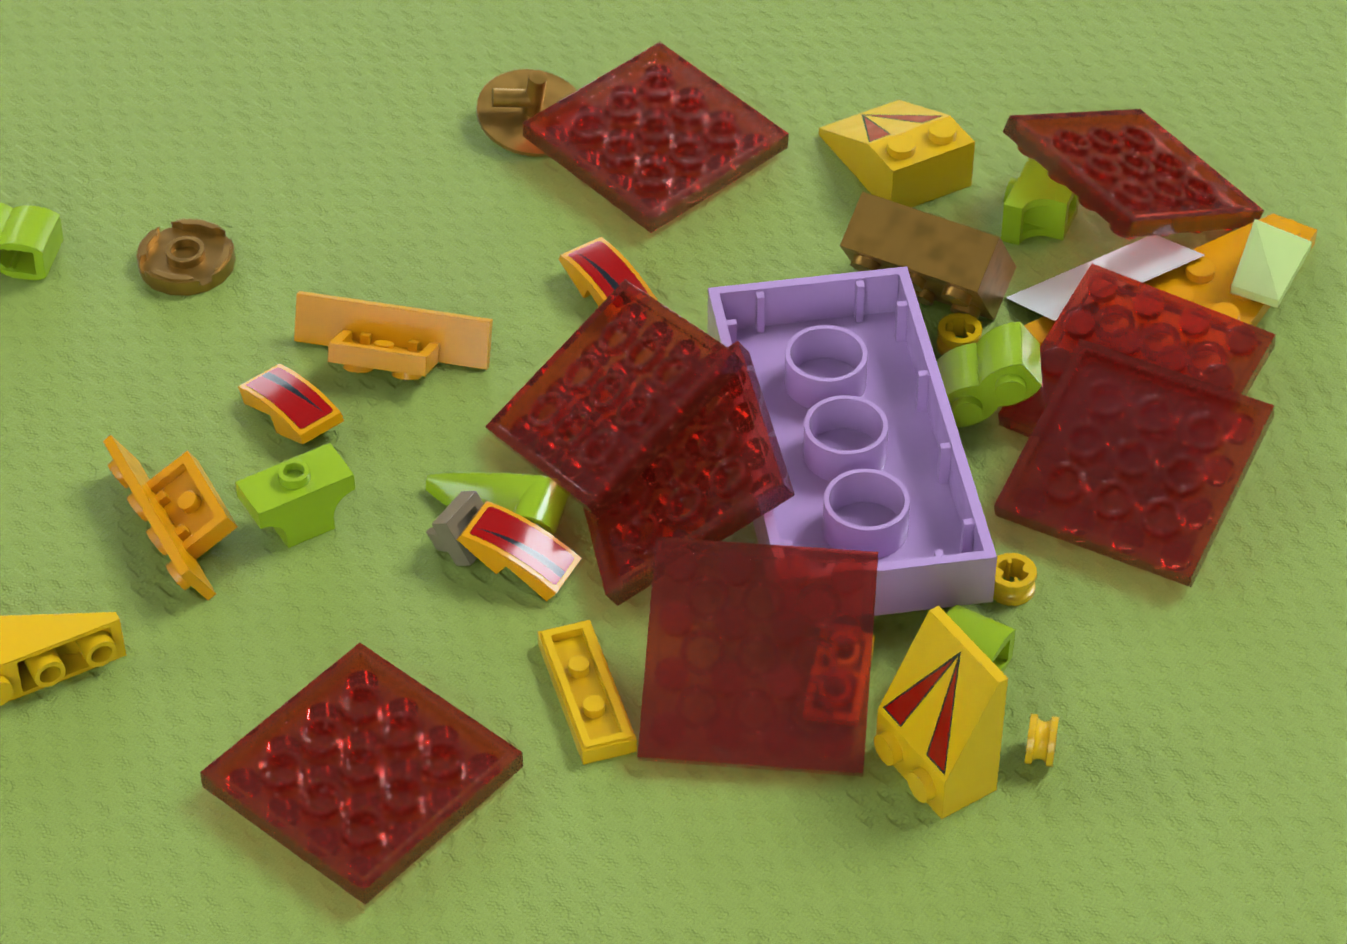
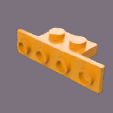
(391, 336)
(182, 511)

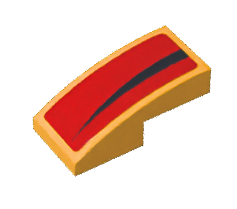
(599, 269)
(294, 404)
(511, 541)

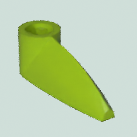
(526, 494)

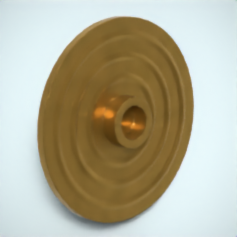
(512, 100)

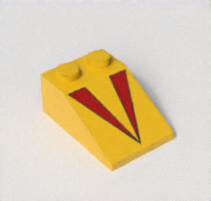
(904, 152)
(944, 717)

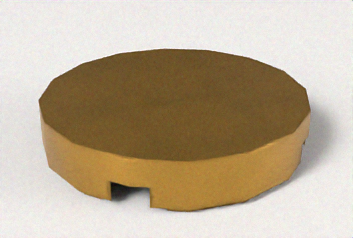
(186, 257)

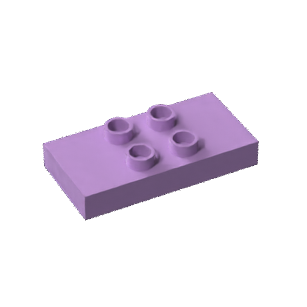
(863, 432)

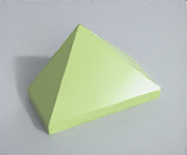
(1269, 264)

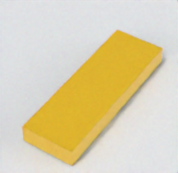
(587, 692)

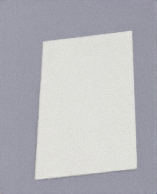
(1138, 261)

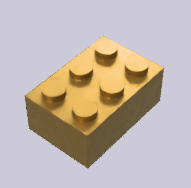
(942, 256)

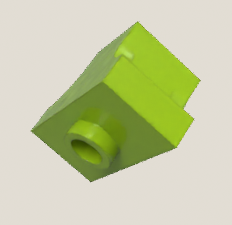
(1036, 206)
(298, 494)

